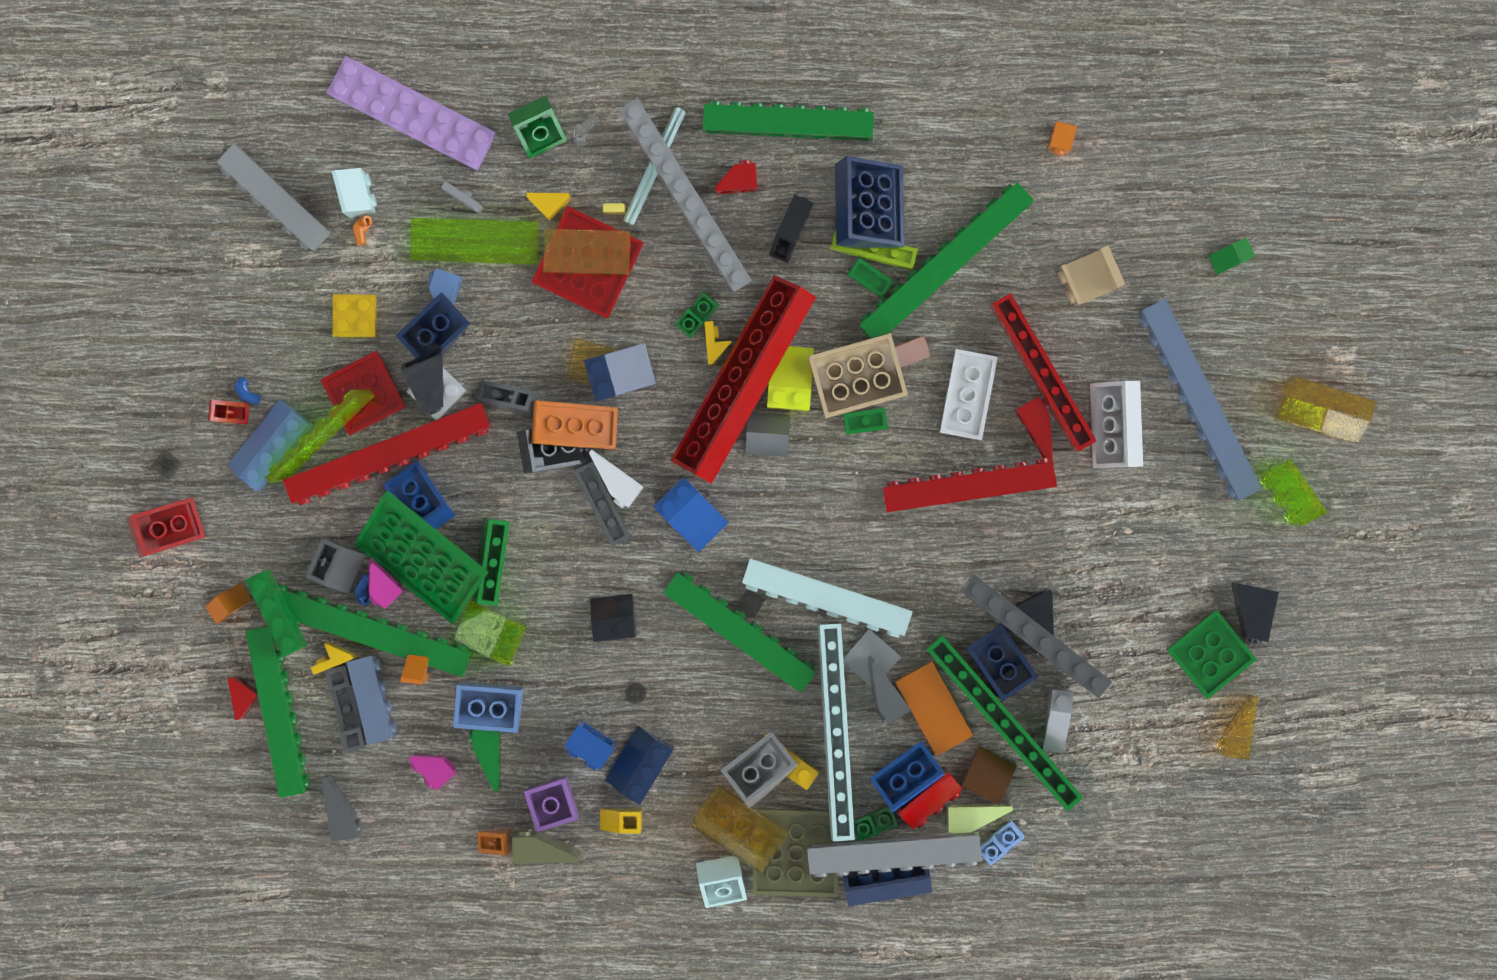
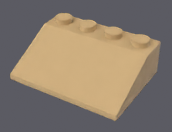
(858, 376)

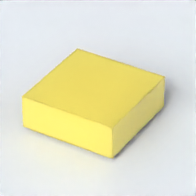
(614, 208)

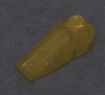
(1238, 734)

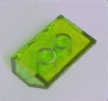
(1292, 493)

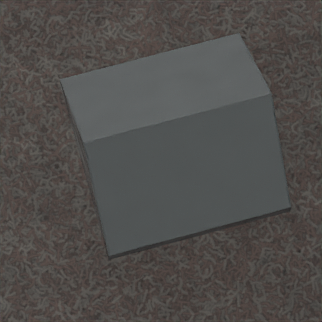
(767, 434)

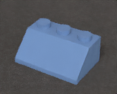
(488, 707)

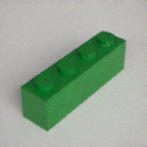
(491, 558)
(276, 612)

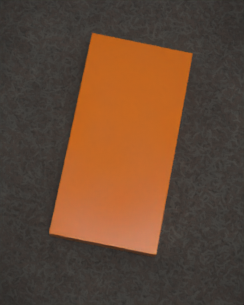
(574, 425)
(934, 708)

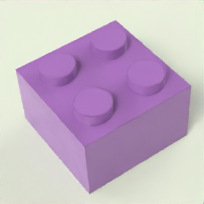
(551, 803)

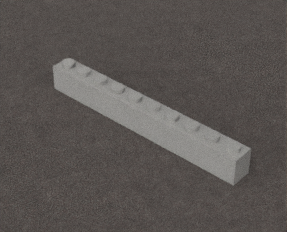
(685, 195)

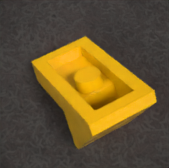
(714, 349)
(337, 656)

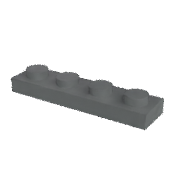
(602, 503)

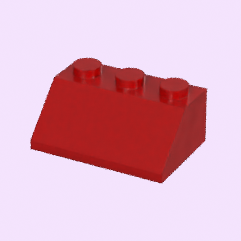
(930, 801)

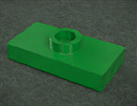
(870, 278)

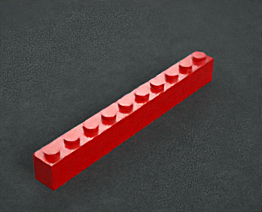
(388, 453)

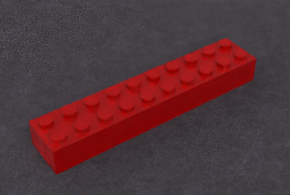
(743, 378)

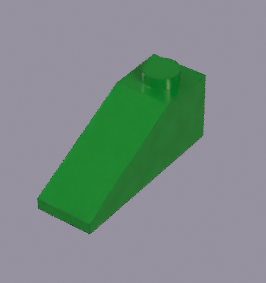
(488, 752)

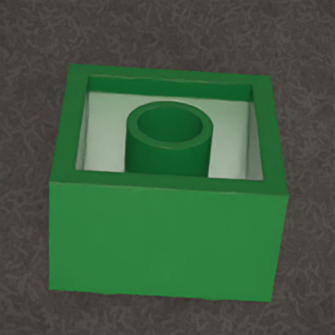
(537, 127)

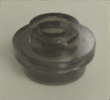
(628, 693)

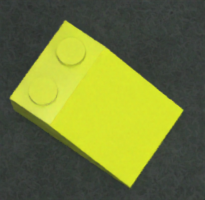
(792, 381)

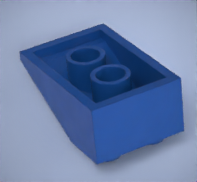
(420, 494)
(691, 514)

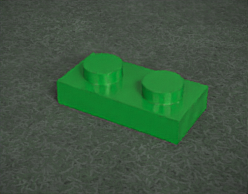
(865, 421)

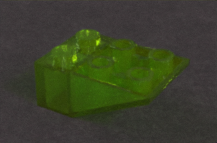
(491, 633)

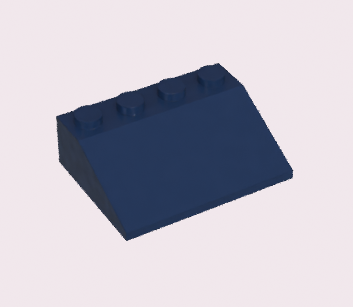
(869, 204)

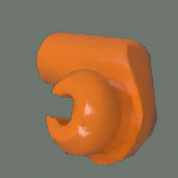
(359, 229)

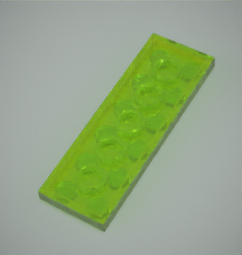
(474, 241)
(322, 432)

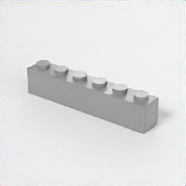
(274, 197)

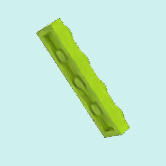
(896, 257)

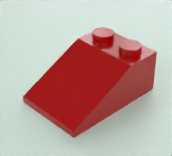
(165, 527)

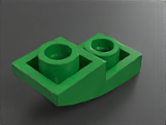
(697, 314)
(874, 823)

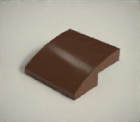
(988, 775)

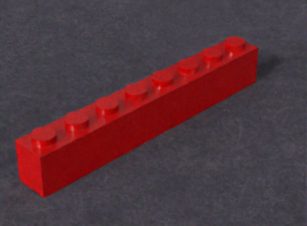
(1042, 373)
(971, 486)

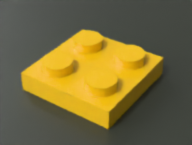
(354, 315)

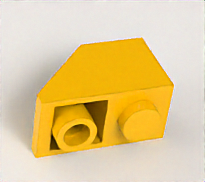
(621, 820)

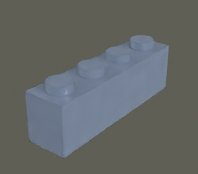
(371, 699)

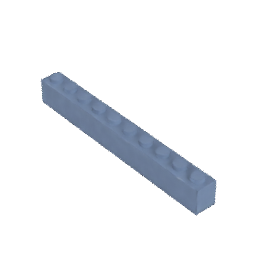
(1199, 400)

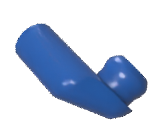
(243, 391)
(361, 591)

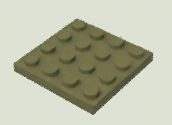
(789, 868)

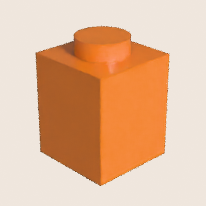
(1061, 138)

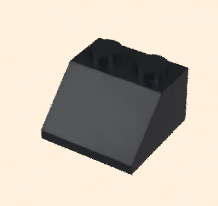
(613, 618)

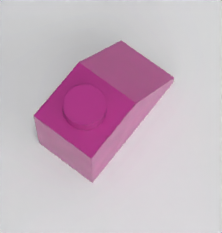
(381, 585)

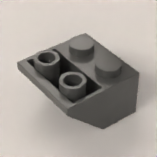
(335, 565)

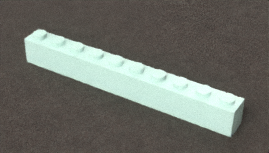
(836, 732)

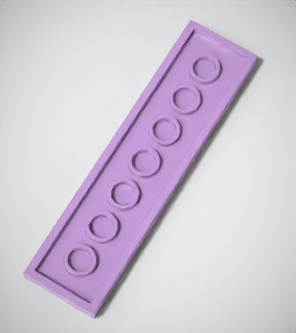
(411, 113)

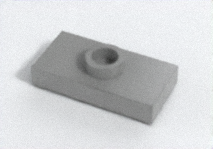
(462, 196)

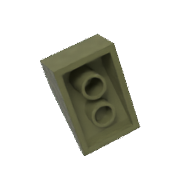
(539, 847)

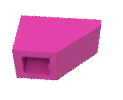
(434, 768)

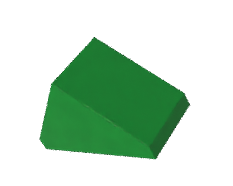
(1231, 256)

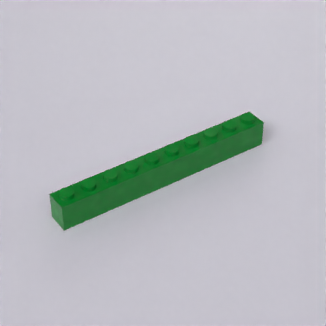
(947, 262)
(376, 632)
(1004, 722)

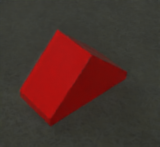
(228, 412)
(242, 696)

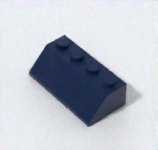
(886, 885)

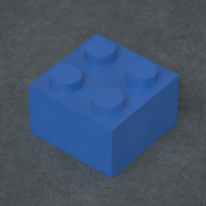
(590, 746)

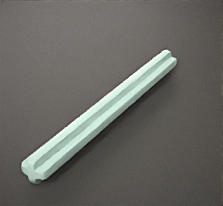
(650, 173)

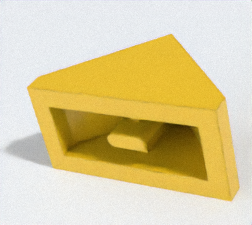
(549, 203)

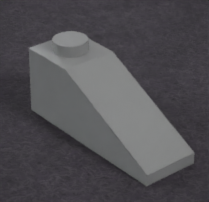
(1057, 719)

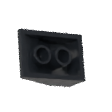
(545, 457)

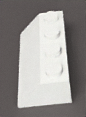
(1116, 424)

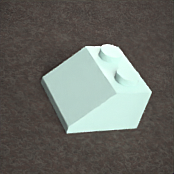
(354, 192)
(721, 881)

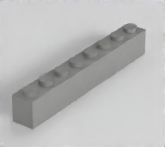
(894, 853)

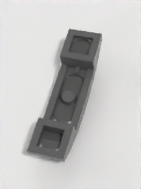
(351, 727)

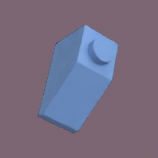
(446, 283)

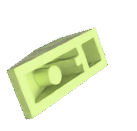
(970, 817)

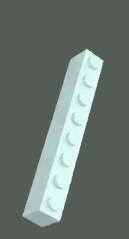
(827, 597)

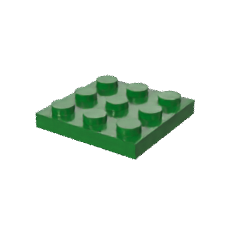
(1211, 654)

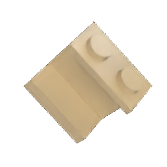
(1090, 276)

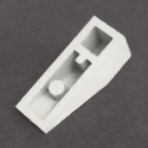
(619, 484)

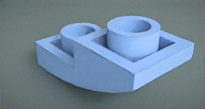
(1000, 842)

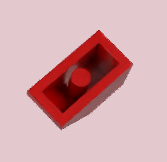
(739, 179)

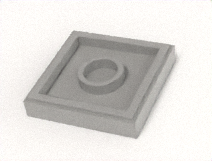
(869, 645)

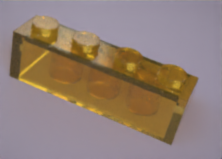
(1325, 409)
(739, 829)

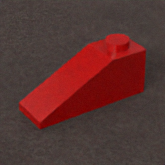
(1037, 423)

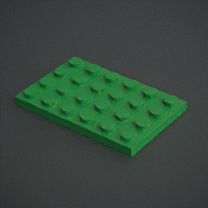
(420, 557)

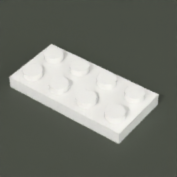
(968, 394)

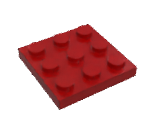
(365, 374)

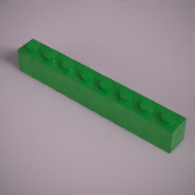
(788, 122)
(740, 632)
(278, 713)

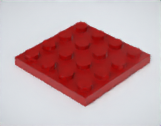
(591, 291)

